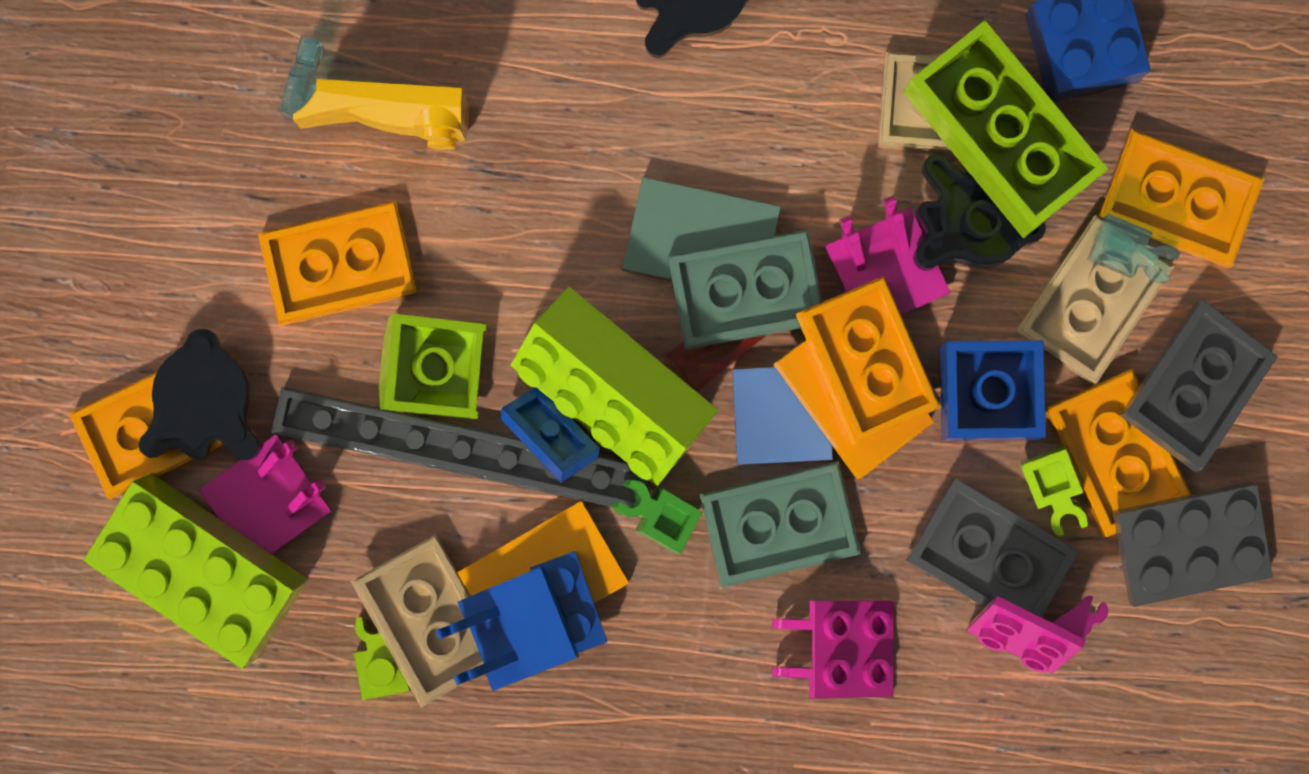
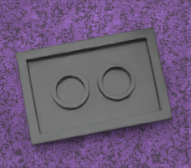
(1198, 386)
(1193, 544)
(990, 552)

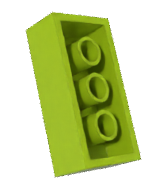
(1004, 129)
(612, 387)
(195, 570)

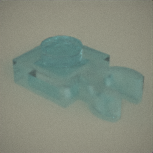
(301, 79)
(1125, 248)

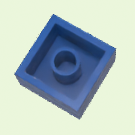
(1086, 46)
(992, 390)

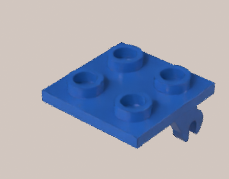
(515, 630)

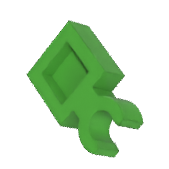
(663, 517)

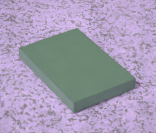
(688, 219)
(744, 288)
(779, 524)

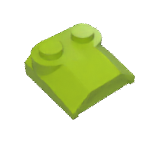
(431, 366)

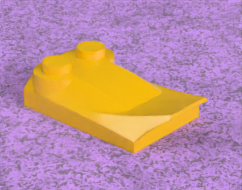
(403, 109)

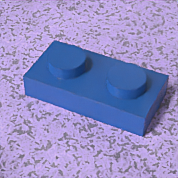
(549, 434)
(575, 600)

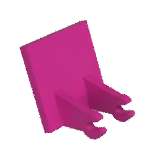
(888, 252)
(268, 496)
(1038, 642)
(848, 649)

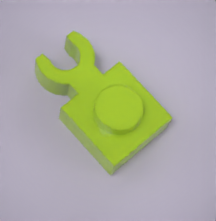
(1054, 483)
(376, 667)

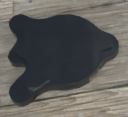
(687, 19)
(964, 222)
(199, 400)

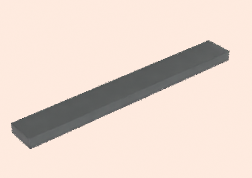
(443, 447)

